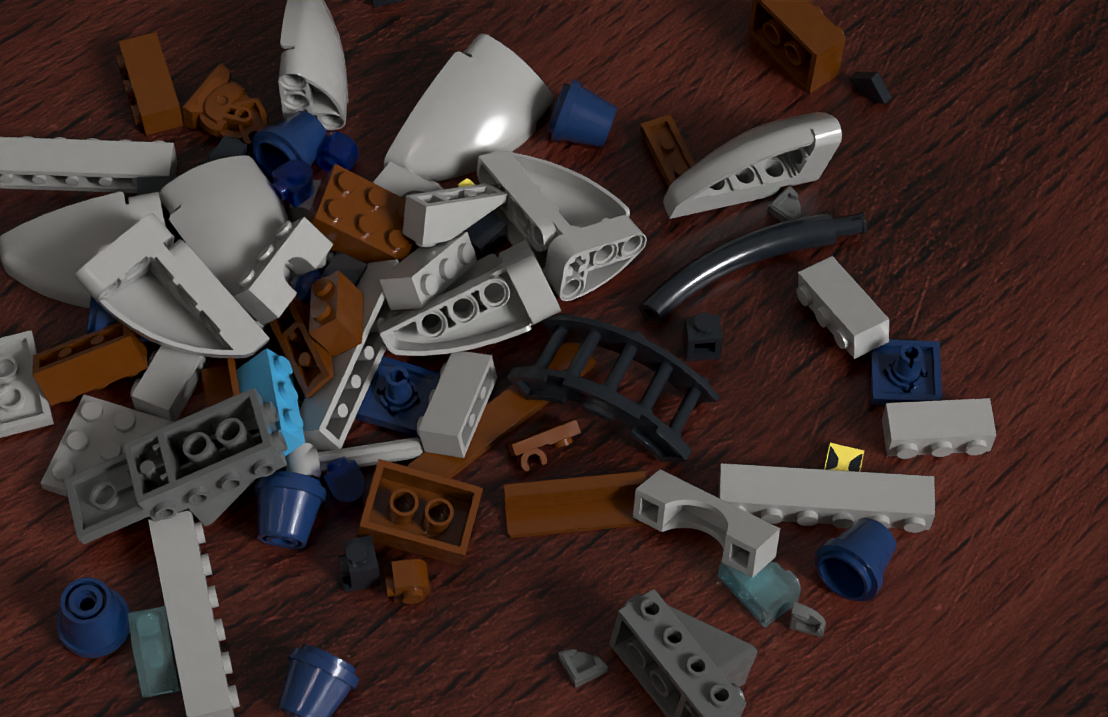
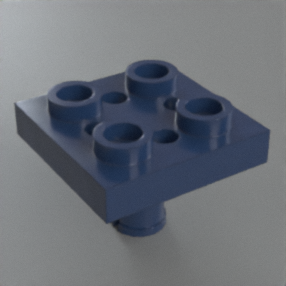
(903, 364)
(399, 397)

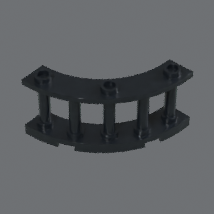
(602, 400)

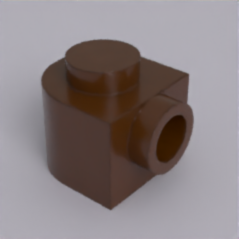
(408, 581)

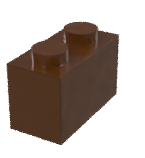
(336, 313)

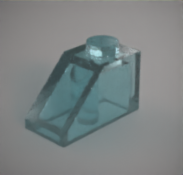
(766, 594)
(153, 651)

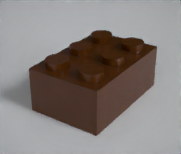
(799, 39)
(360, 217)
(420, 512)

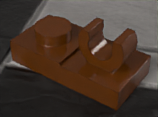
(557, 435)

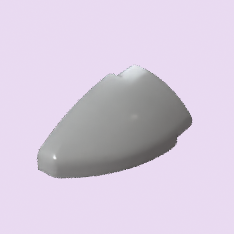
(314, 66)
(472, 108)
(757, 164)
(226, 216)
(568, 220)
(58, 244)
(169, 295)
(480, 308)

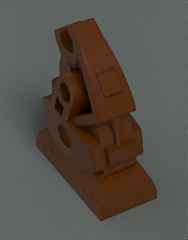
(225, 108)

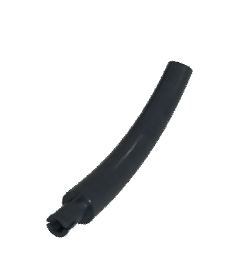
(745, 250)

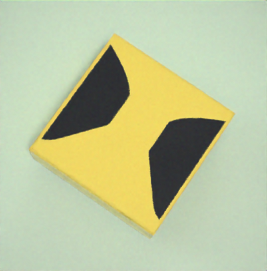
(843, 458)

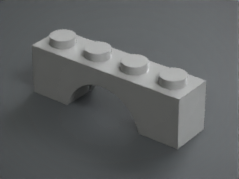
(673, 503)

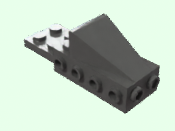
(185, 465)
(682, 659)

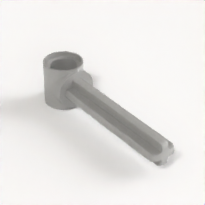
(313, 463)

